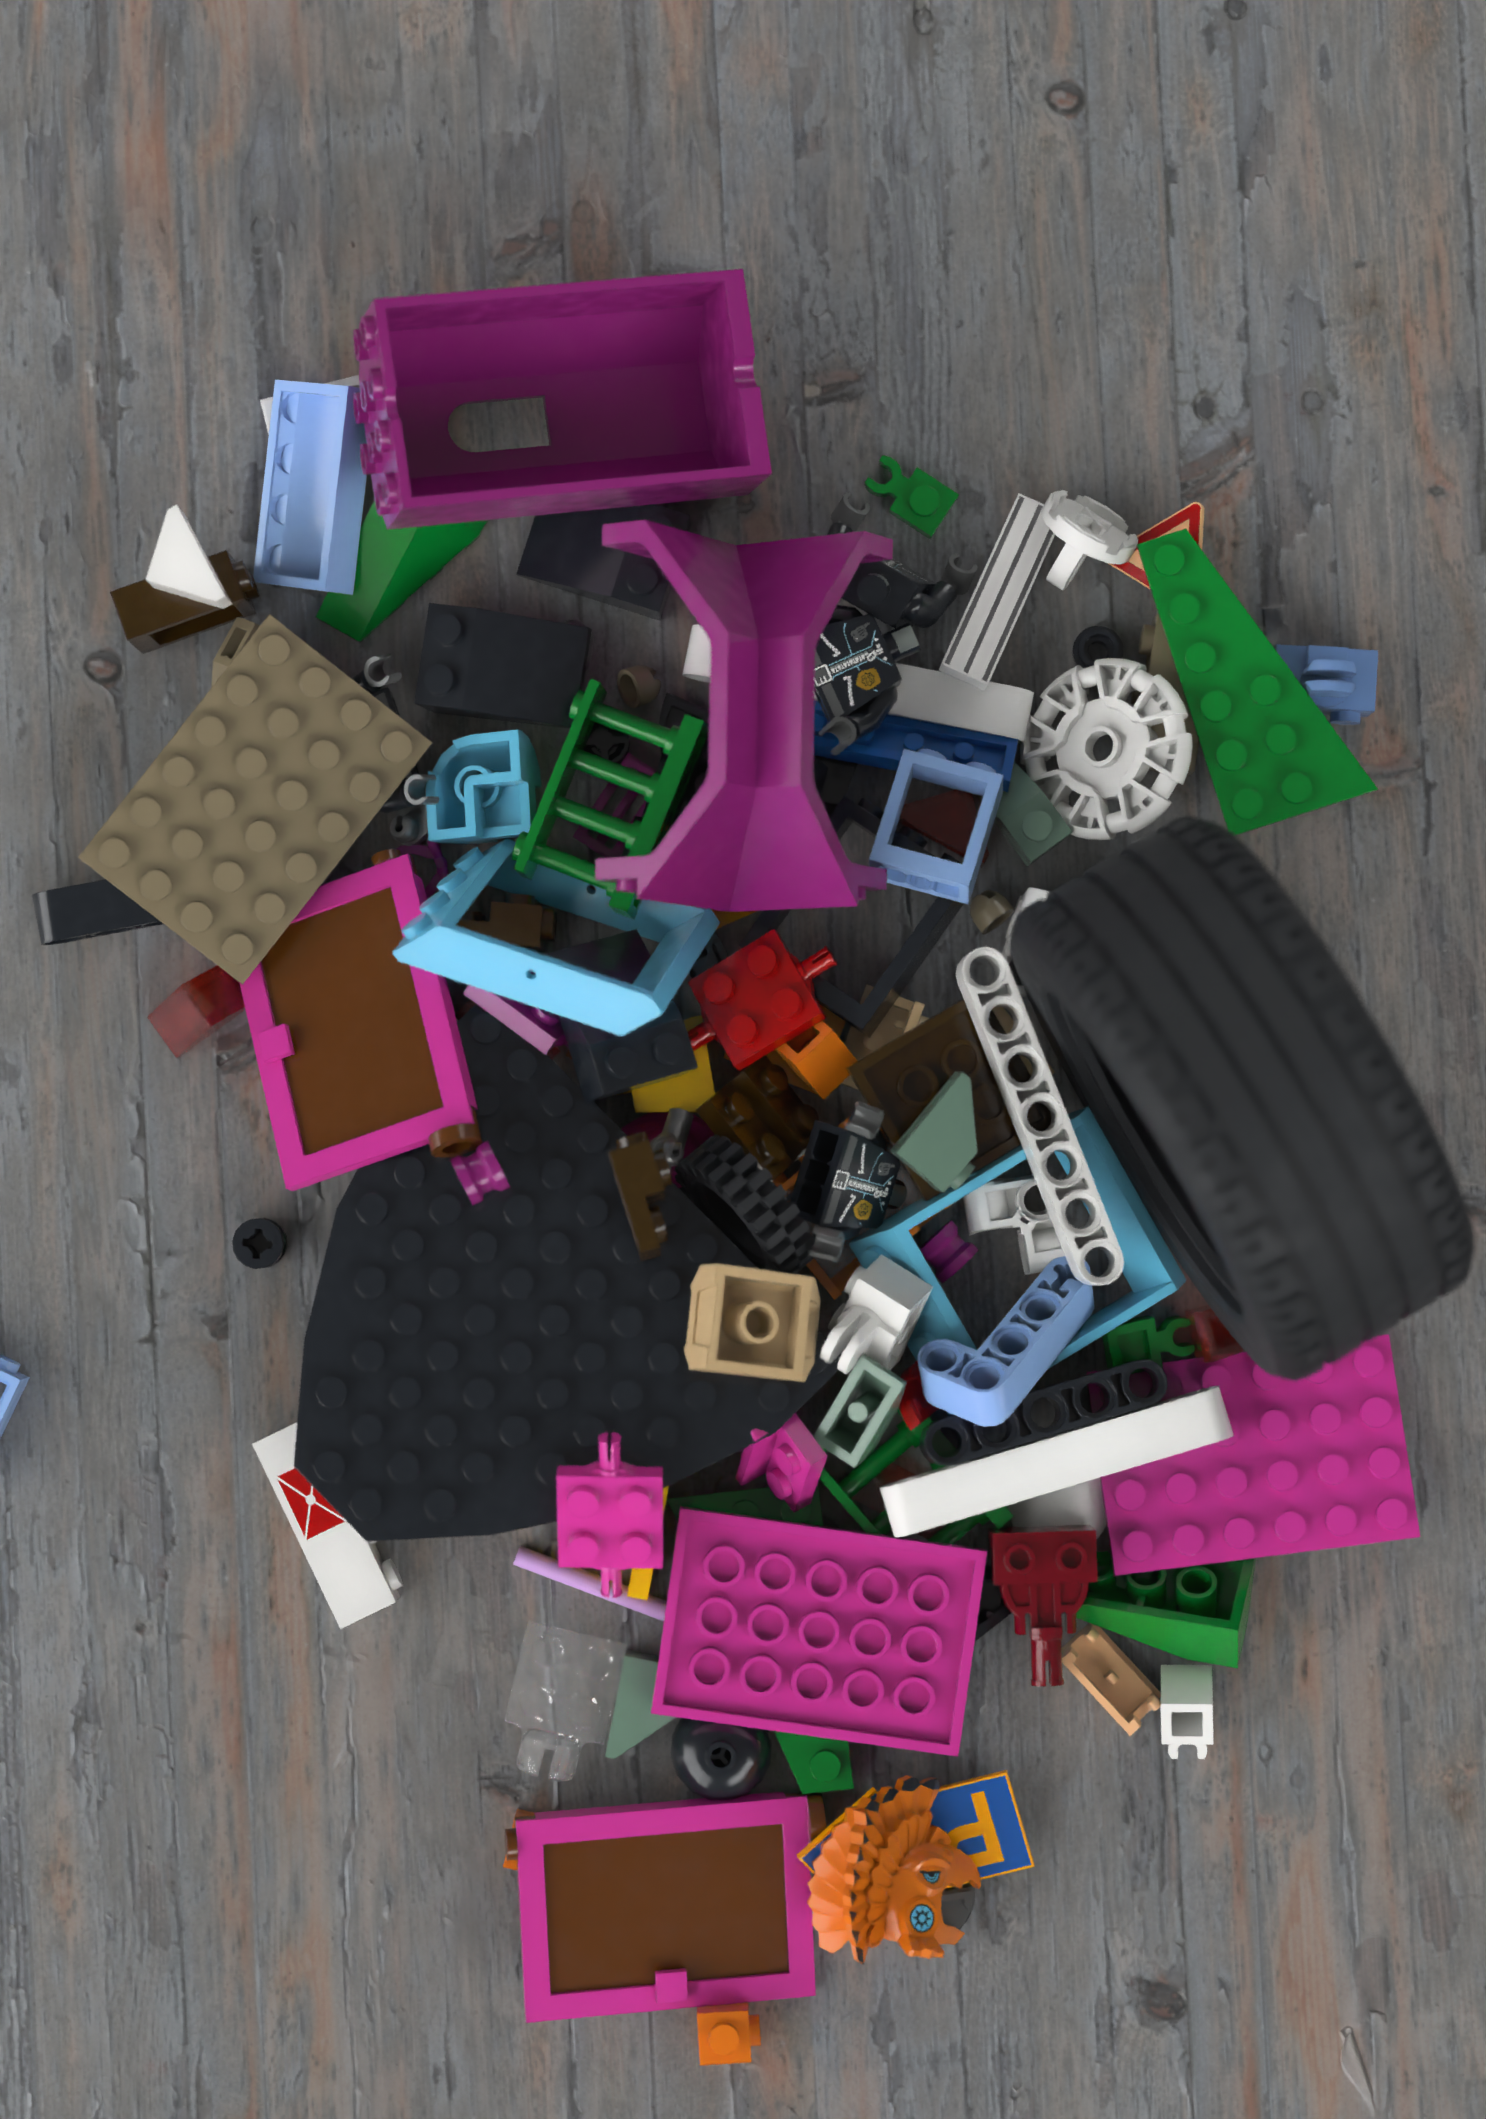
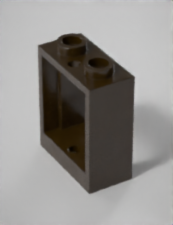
(161, 618)

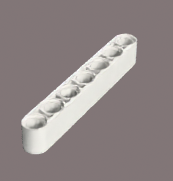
(921, 696)
(1059, 1134)
(1056, 1461)

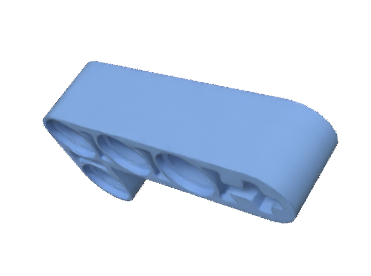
(996, 1378)

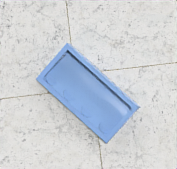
(311, 489)

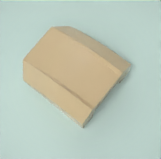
(752, 1322)

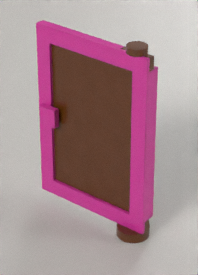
(350, 1040)
(665, 1904)

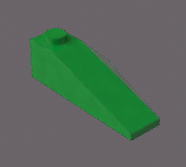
(391, 569)
(1183, 1611)

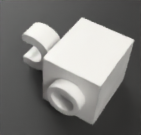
(1186, 1707)

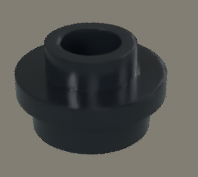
(1092, 635)

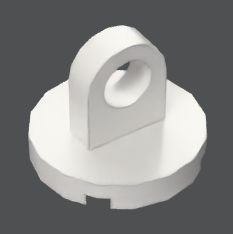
(1088, 531)

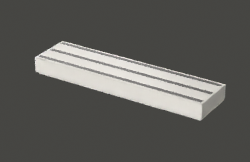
(999, 595)

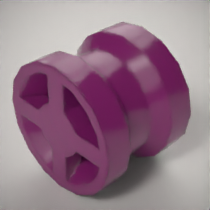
(480, 1173)
(947, 1251)

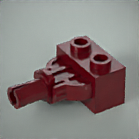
(1044, 1575)

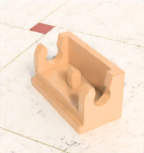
(1110, 1677)

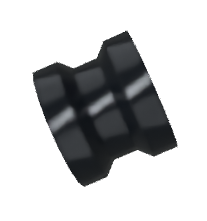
(605, 740)
(269, 1243)

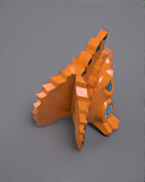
(887, 1875)

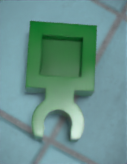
(918, 501)
(1142, 1340)

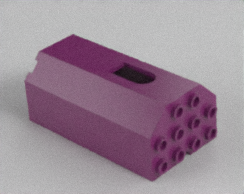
(636, 380)

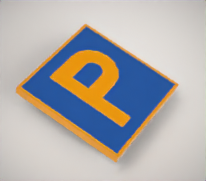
(984, 1823)

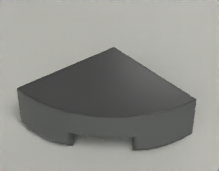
(957, 1905)

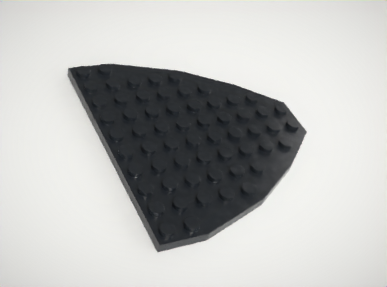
(505, 1335)

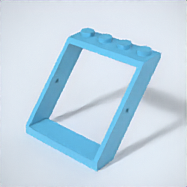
(558, 987)
(1147, 1259)

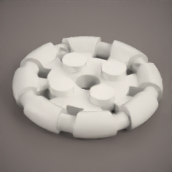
(1132, 754)

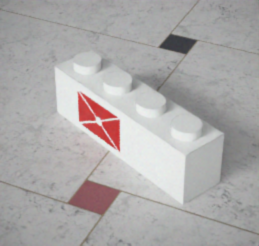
(344, 1563)

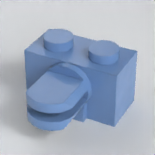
(1336, 679)

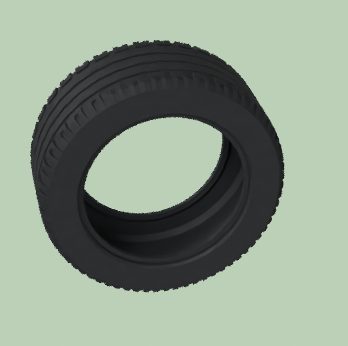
(1246, 1095)

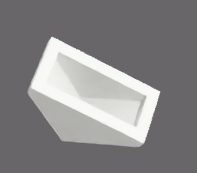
(182, 564)

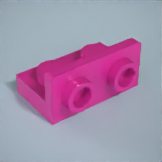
(788, 1459)

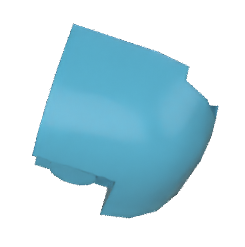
(484, 789)

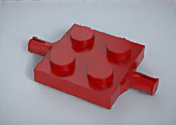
(758, 999)

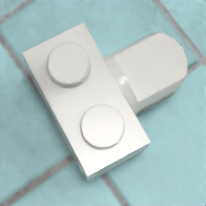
(877, 1316)

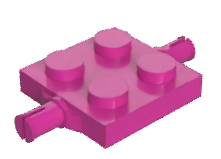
(610, 1516)

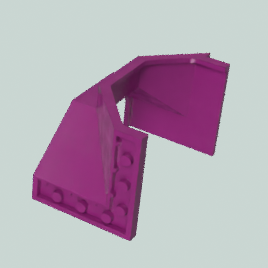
(757, 822)

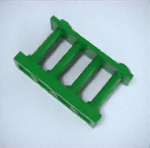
(661, 790)
(880, 1460)

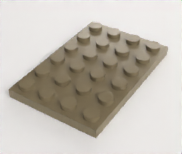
(255, 799)

